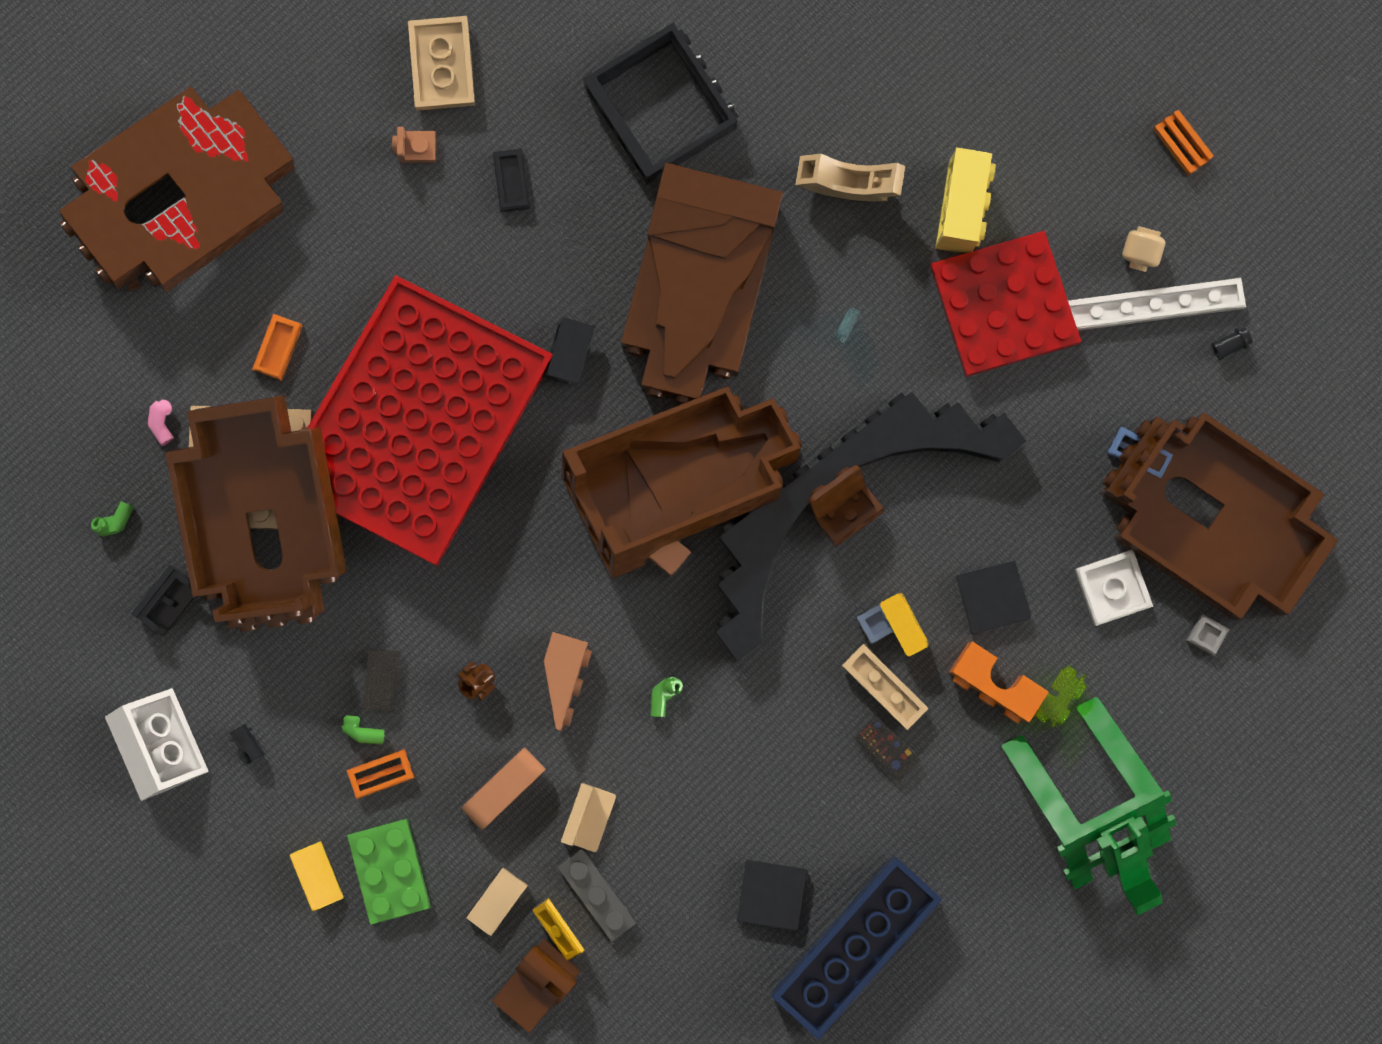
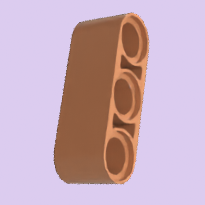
(503, 789)

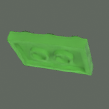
(389, 871)

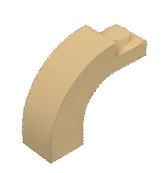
(849, 181)

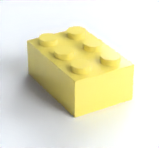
(965, 201)

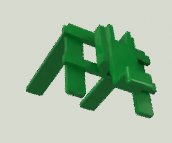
(1126, 857)

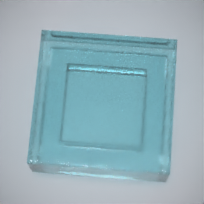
(847, 324)

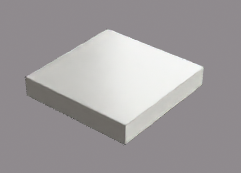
(1113, 587)

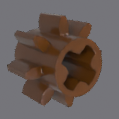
(476, 681)

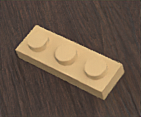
(885, 687)

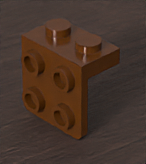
(844, 505)

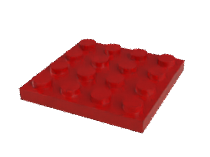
(1005, 303)

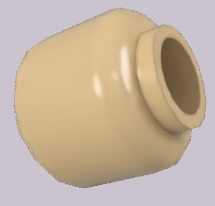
(1143, 248)

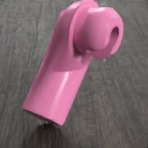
(156, 421)

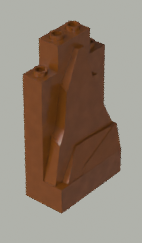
(699, 279)
(677, 474)

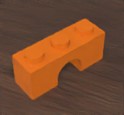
(974, 670)

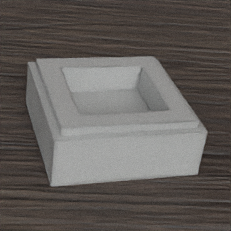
(1207, 635)

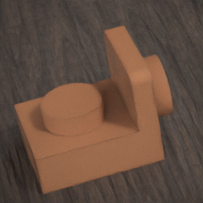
(414, 146)

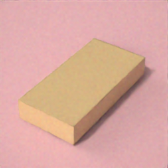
(497, 901)

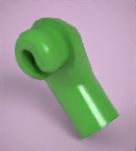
(113, 524)
(663, 692)
(359, 734)

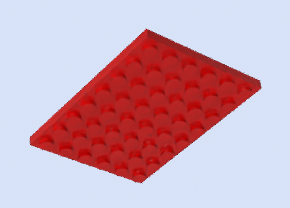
(422, 417)

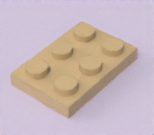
(441, 63)

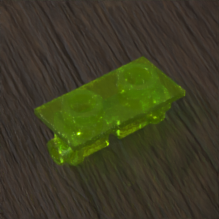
(1068, 687)

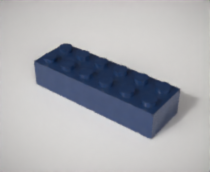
(855, 947)

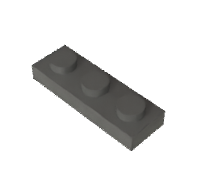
(597, 895)

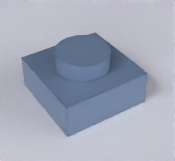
(874, 624)

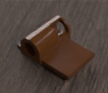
(538, 983)

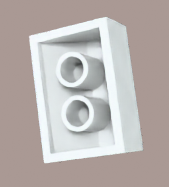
(156, 743)

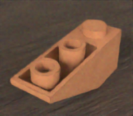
(562, 667)

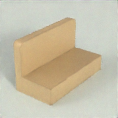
(588, 817)

